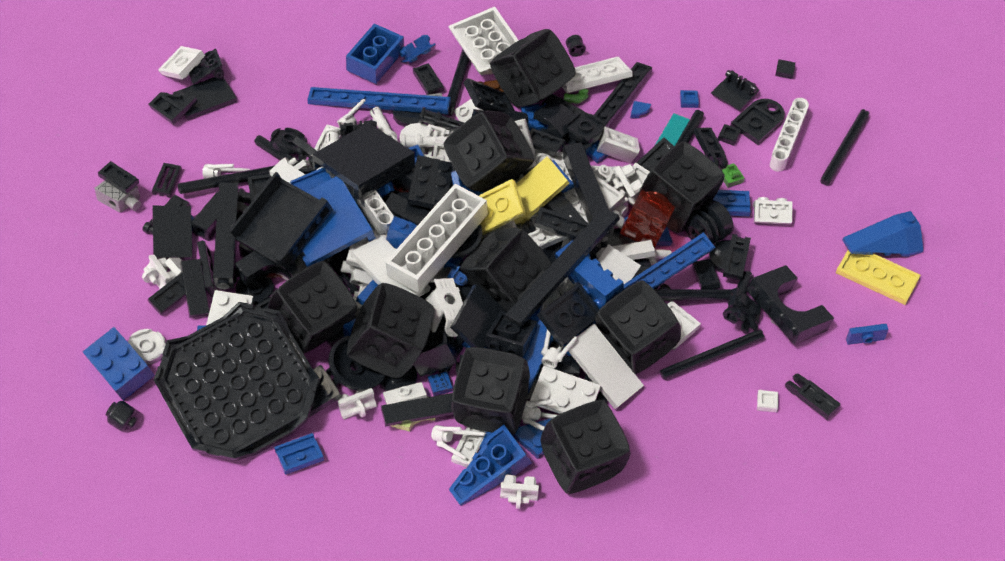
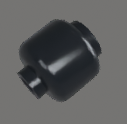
(121, 415)

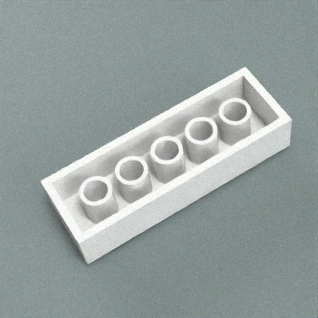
(436, 238)

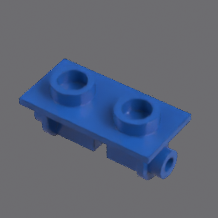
(422, 47)
(459, 278)

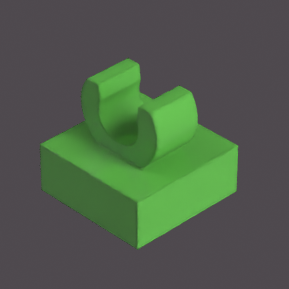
(732, 176)

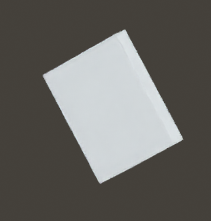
(618, 145)

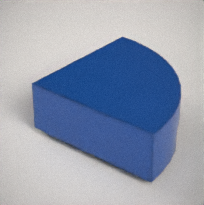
(639, 109)

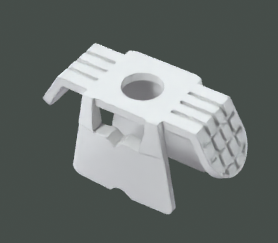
(449, 306)

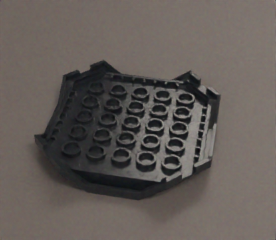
(237, 383)

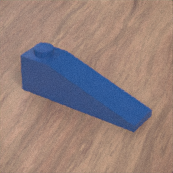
(401, 229)
(895, 235)
(497, 457)

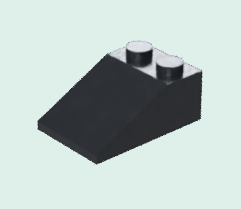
(438, 352)

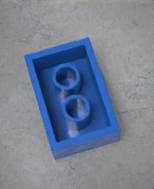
(374, 53)
(118, 363)

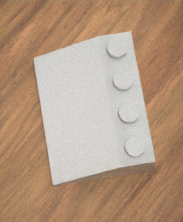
(483, 37)

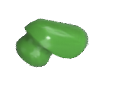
(578, 98)

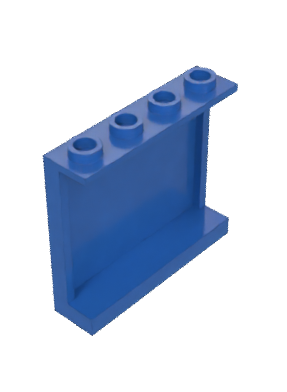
(342, 227)

